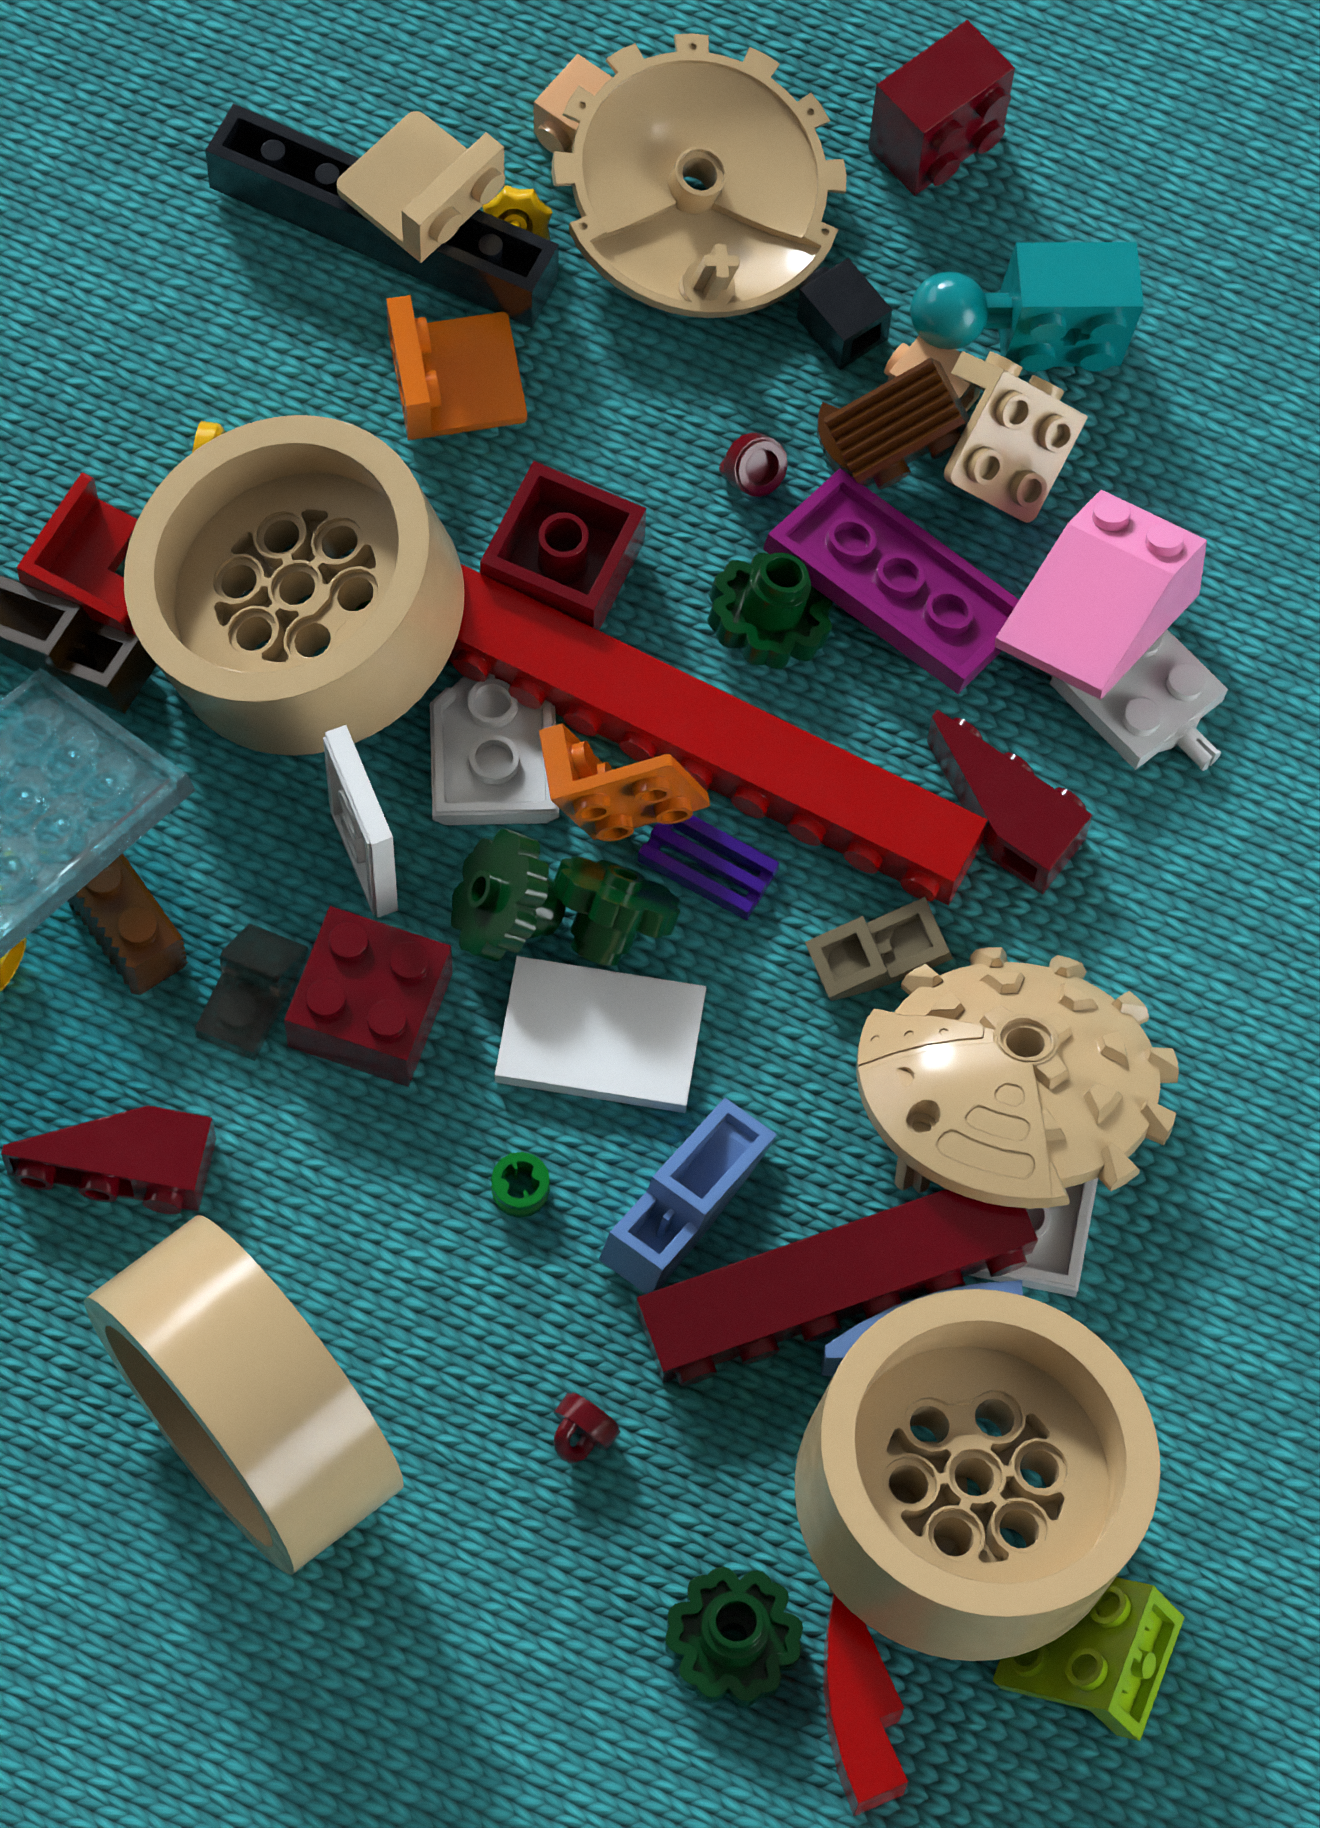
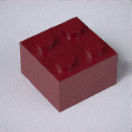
(941, 108)
(566, 544)
(368, 996)

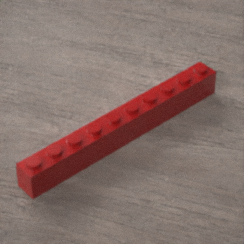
(717, 739)

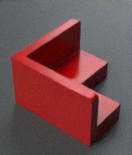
(80, 554)

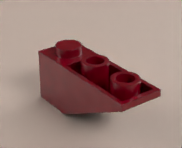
(1029, 823)
(131, 1154)

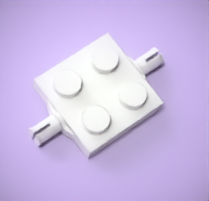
(1154, 705)

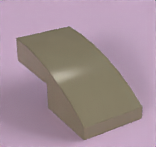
(879, 952)

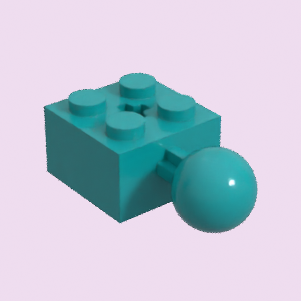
(1053, 309)

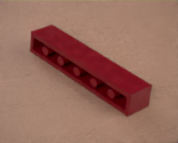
(829, 1279)

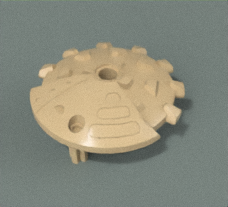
(736, 132)
(1013, 1081)

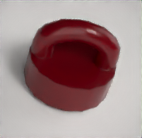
(755, 464)
(587, 1421)

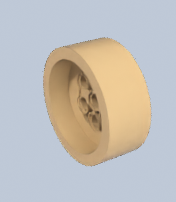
(223, 530)
(245, 1393)
(1061, 1412)

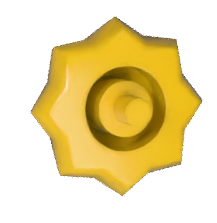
(521, 209)

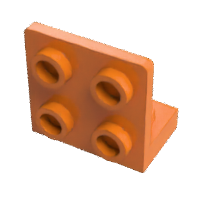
(454, 372)
(617, 800)

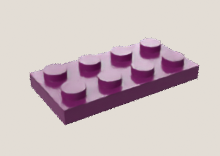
(896, 579)

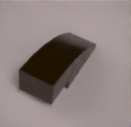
(70, 646)

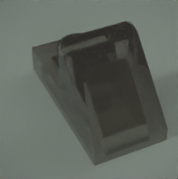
(251, 990)

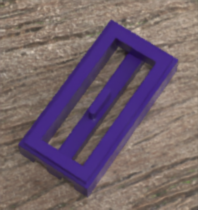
(697, 882)

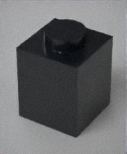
(843, 312)

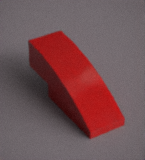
(858, 1708)

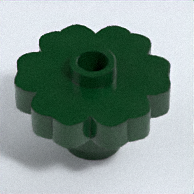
(769, 610)
(504, 897)
(612, 907)
(723, 1666)

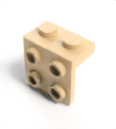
(423, 183)
(1013, 437)

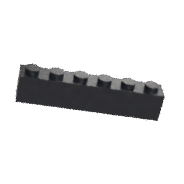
(297, 182)

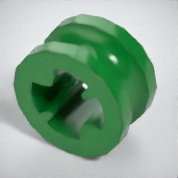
(540, 1182)

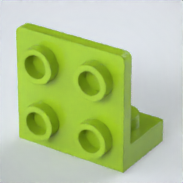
(1106, 1661)

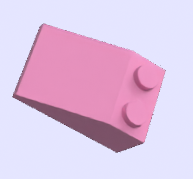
(1104, 594)

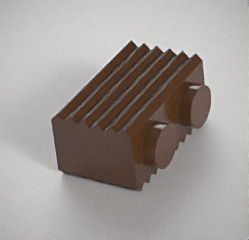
(899, 424)
(130, 926)

